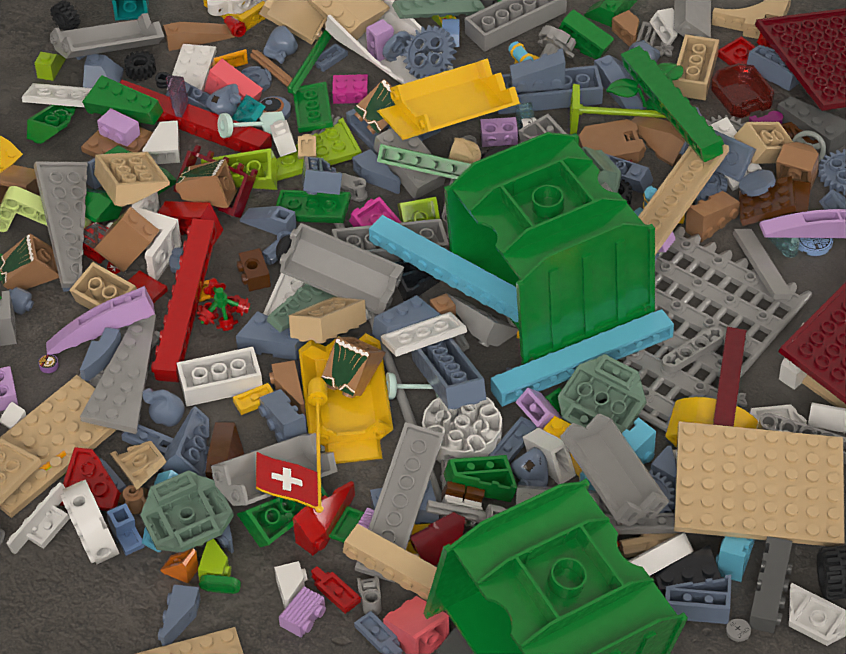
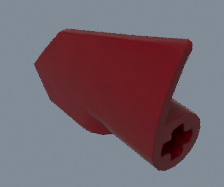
(430, 540)

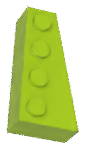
(262, 160)

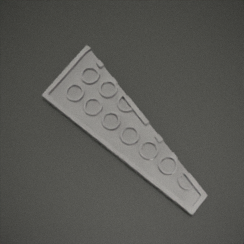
(63, 200)
(119, 392)

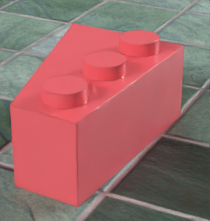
(225, 74)

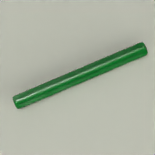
(309, 62)

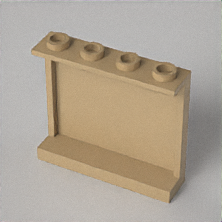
(297, 16)

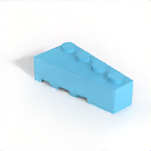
(641, 440)
(734, 556)

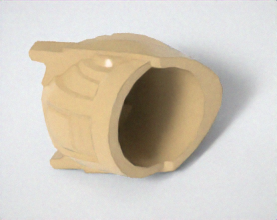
(465, 151)

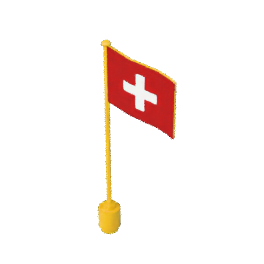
(290, 479)

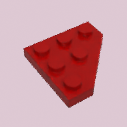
(88, 467)

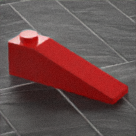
(314, 528)

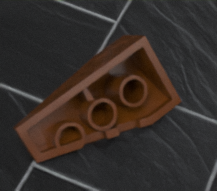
(224, 445)

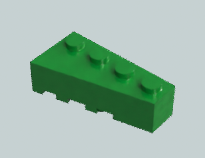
(110, 94)
(271, 518)

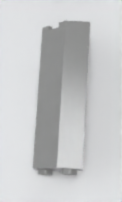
(107, 37)
(341, 268)
(614, 470)
(238, 475)

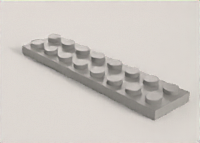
(404, 487)

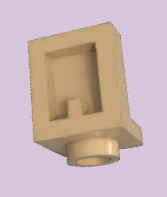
(306, 146)

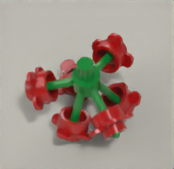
(228, 305)

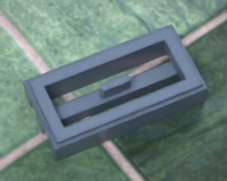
(331, 58)

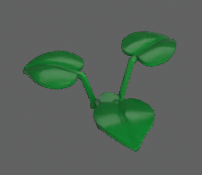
(629, 88)

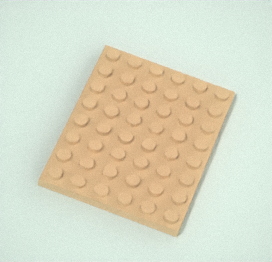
(759, 484)

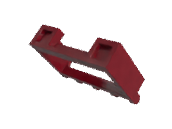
(245, 188)

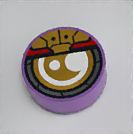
(48, 363)

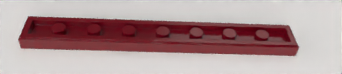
(729, 377)

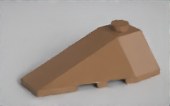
(194, 33)
(661, 137)

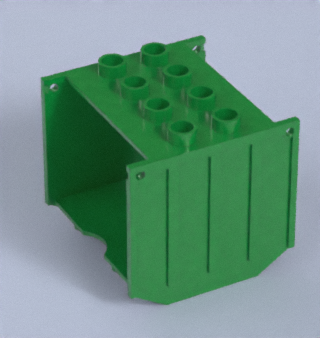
(555, 236)
(551, 583)

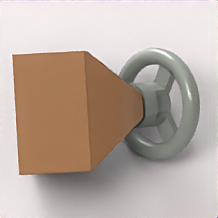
(800, 158)

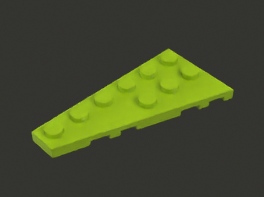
(332, 145)

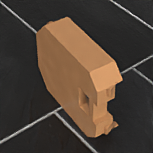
(611, 139)

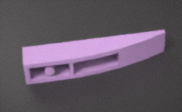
(808, 224)
(111, 314)

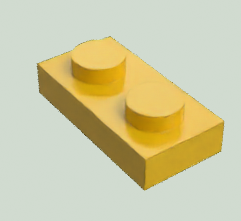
(250, 399)

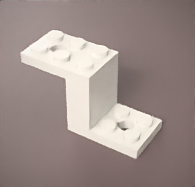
(165, 241)

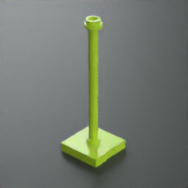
(577, 109)

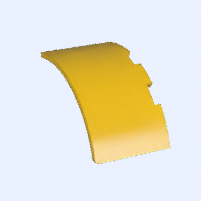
(702, 411)

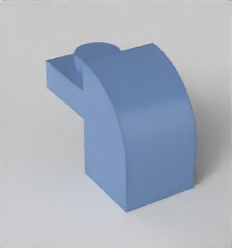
(453, 27)
(124, 530)

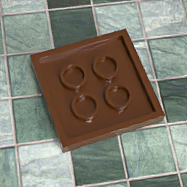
(773, 203)

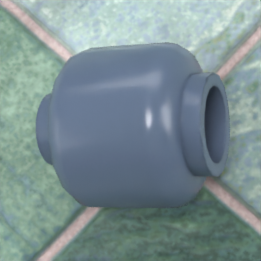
(21, 300)

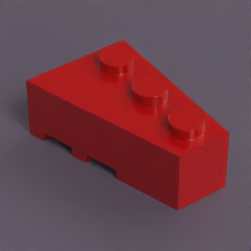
(187, 211)

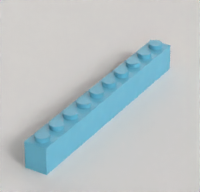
(445, 266)
(560, 365)

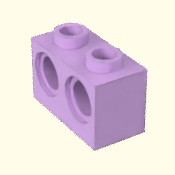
(499, 132)
(7, 388)

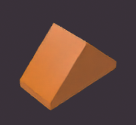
(182, 565)

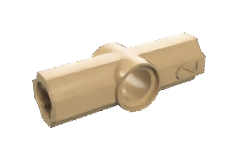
(637, 545)

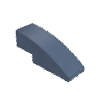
(100, 353)

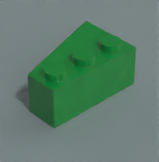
(486, 473)

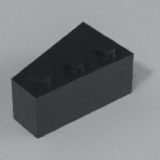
(691, 568)

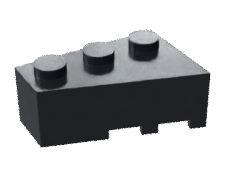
(414, 281)

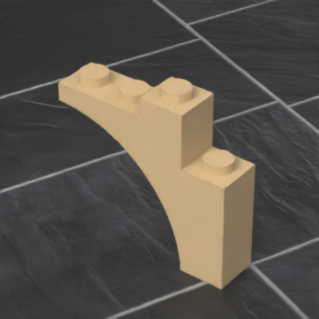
(745, 18)

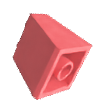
(414, 631)

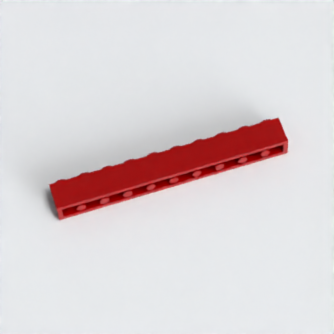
(205, 124)
(184, 300)

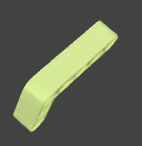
(23, 203)

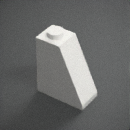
(164, 143)
(556, 453)

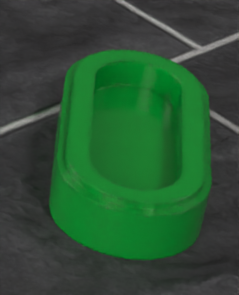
(220, 584)

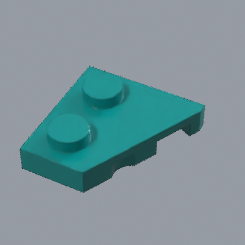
(248, 110)

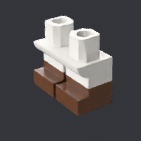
(457, 495)

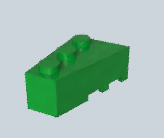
(588, 37)

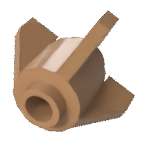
(134, 498)

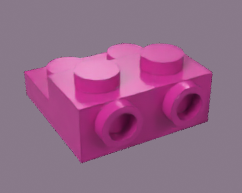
(349, 88)
(371, 213)

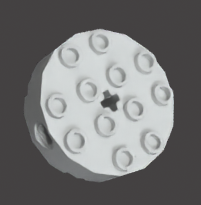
(467, 430)
(89, 522)

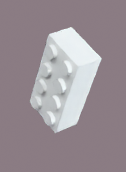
(219, 376)

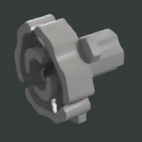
(555, 39)

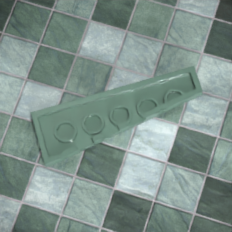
(426, 8)
(300, 300)

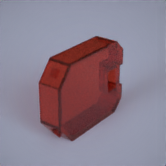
(740, 86)

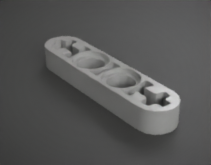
(690, 347)

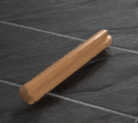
(273, 68)

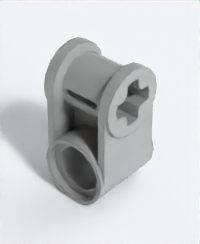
(352, 185)
(370, 594)

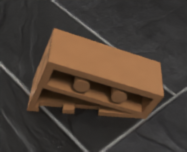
(711, 215)

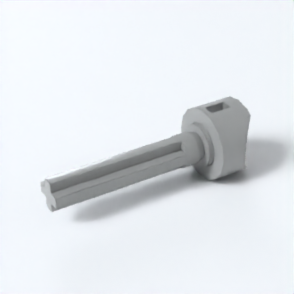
(469, 513)

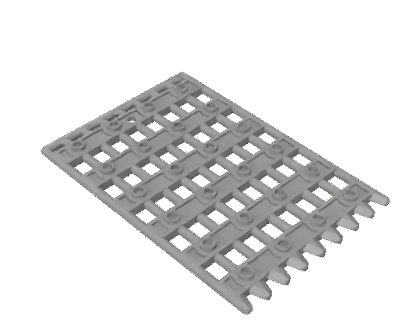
(695, 318)

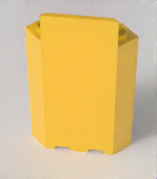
(447, 99)
(347, 425)

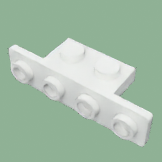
(42, 523)

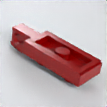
(335, 589)

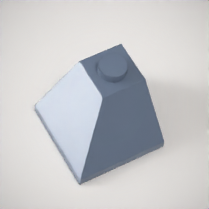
(100, 65)

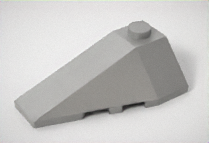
(482, 324)

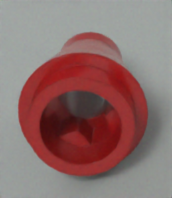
(235, 26)

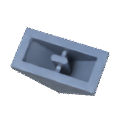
(666, 465)

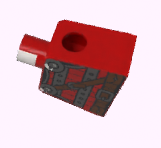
(92, 236)

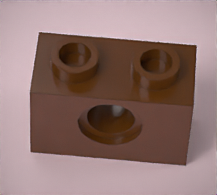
(254, 270)

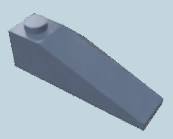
(612, 69)
(189, 445)

